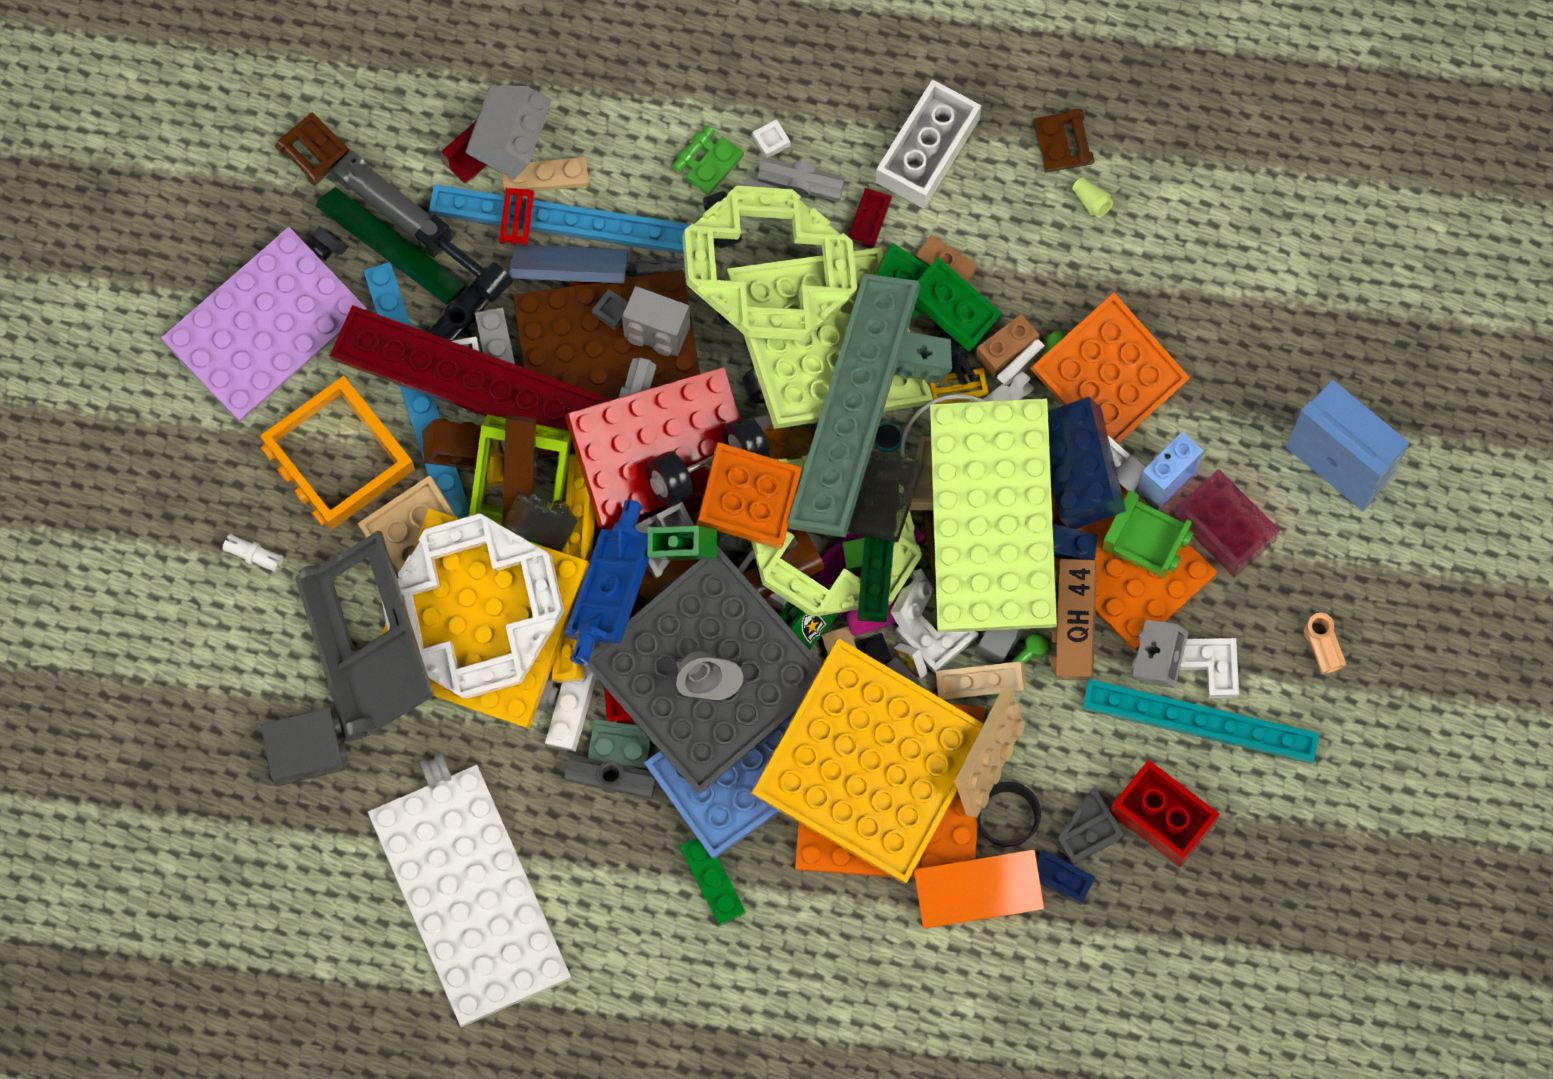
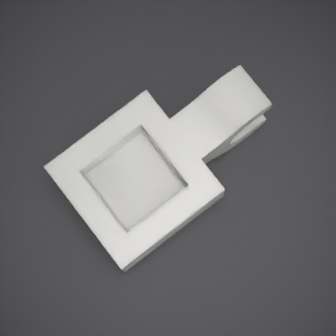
(1017, 390)

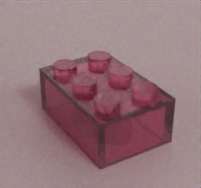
(1227, 523)

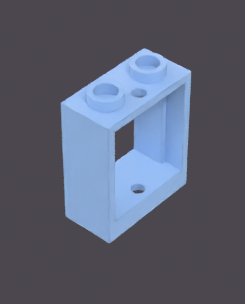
(1167, 476)

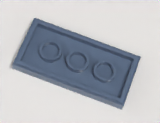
(569, 263)

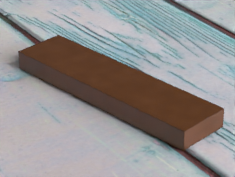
(518, 460)

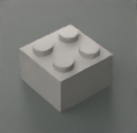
(656, 322)

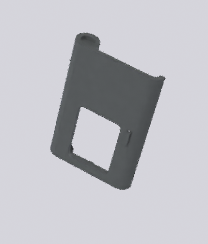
(384, 675)

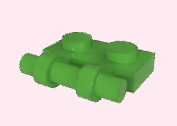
(713, 166)

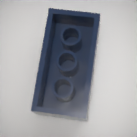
(1082, 465)

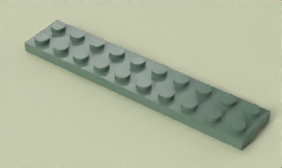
(854, 405)

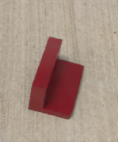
(458, 161)

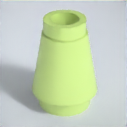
(1093, 198)

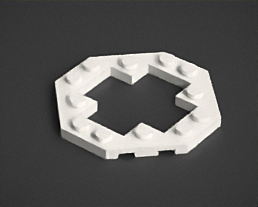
(524, 636)

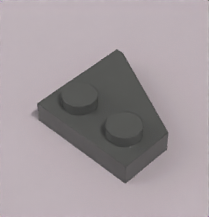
(1089, 829)

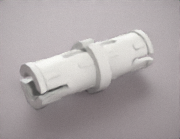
(252, 553)

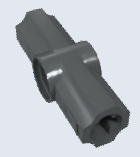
(591, 773)

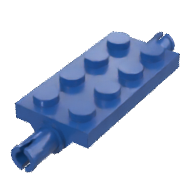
(609, 585)

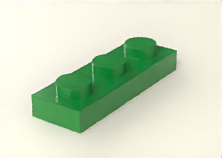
(713, 883)

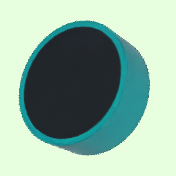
(888, 438)

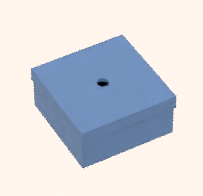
(1347, 445)

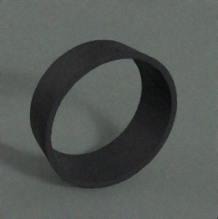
(1027, 794)

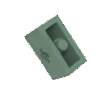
(925, 358)

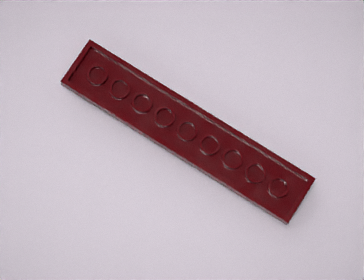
(454, 371)

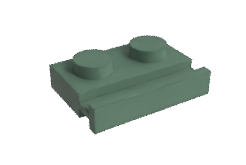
(620, 743)

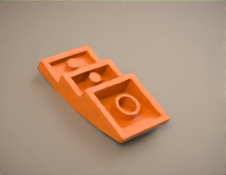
(979, 889)

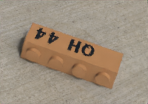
(1075, 620)

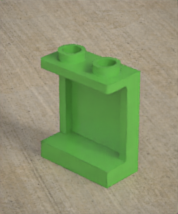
(1147, 537)

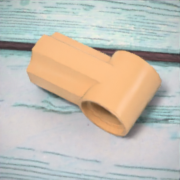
(1325, 646)

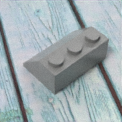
(508, 128)

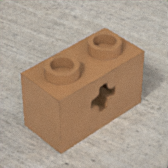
(1005, 345)

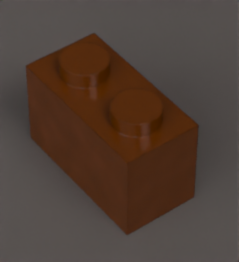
(451, 443)

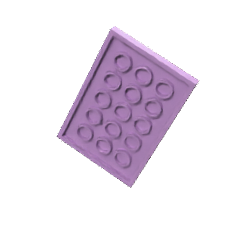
(262, 324)

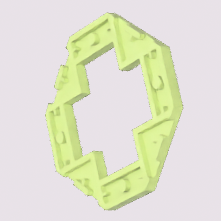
(730, 297)
(844, 593)

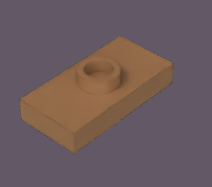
(935, 248)

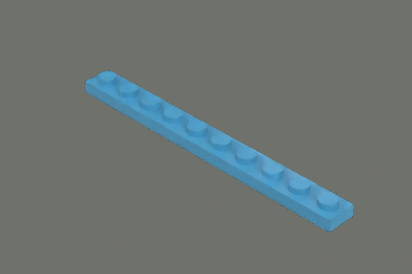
(561, 219)
(420, 406)

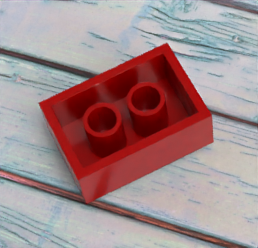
(1164, 813)

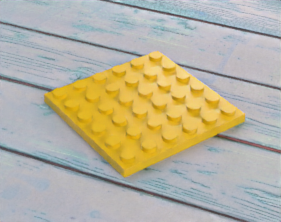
(473, 613)
(869, 761)

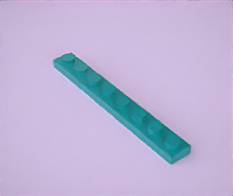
(1200, 721)

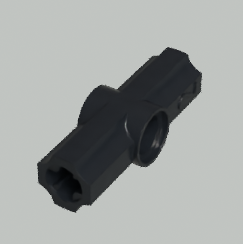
(464, 308)

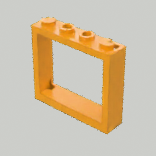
(332, 518)

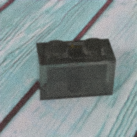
(541, 519)

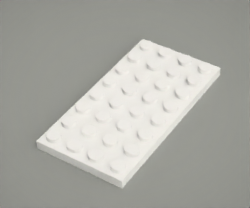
(469, 896)

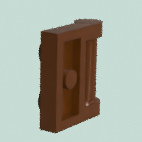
(319, 142)
(1054, 142)

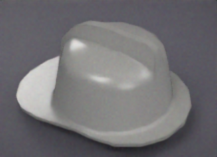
(707, 676)

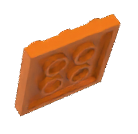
(749, 495)

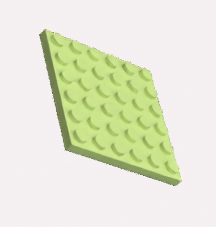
(799, 372)

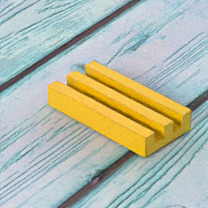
(958, 387)

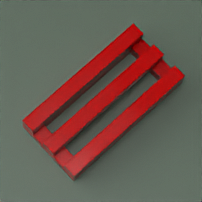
(514, 238)

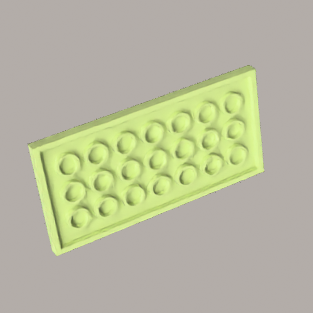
(993, 516)

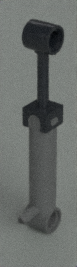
(428, 230)

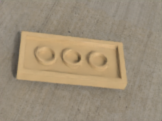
(990, 753)

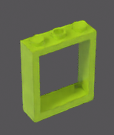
(546, 438)

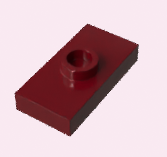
(869, 218)

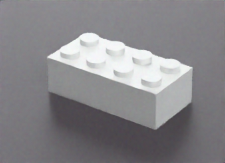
(928, 144)

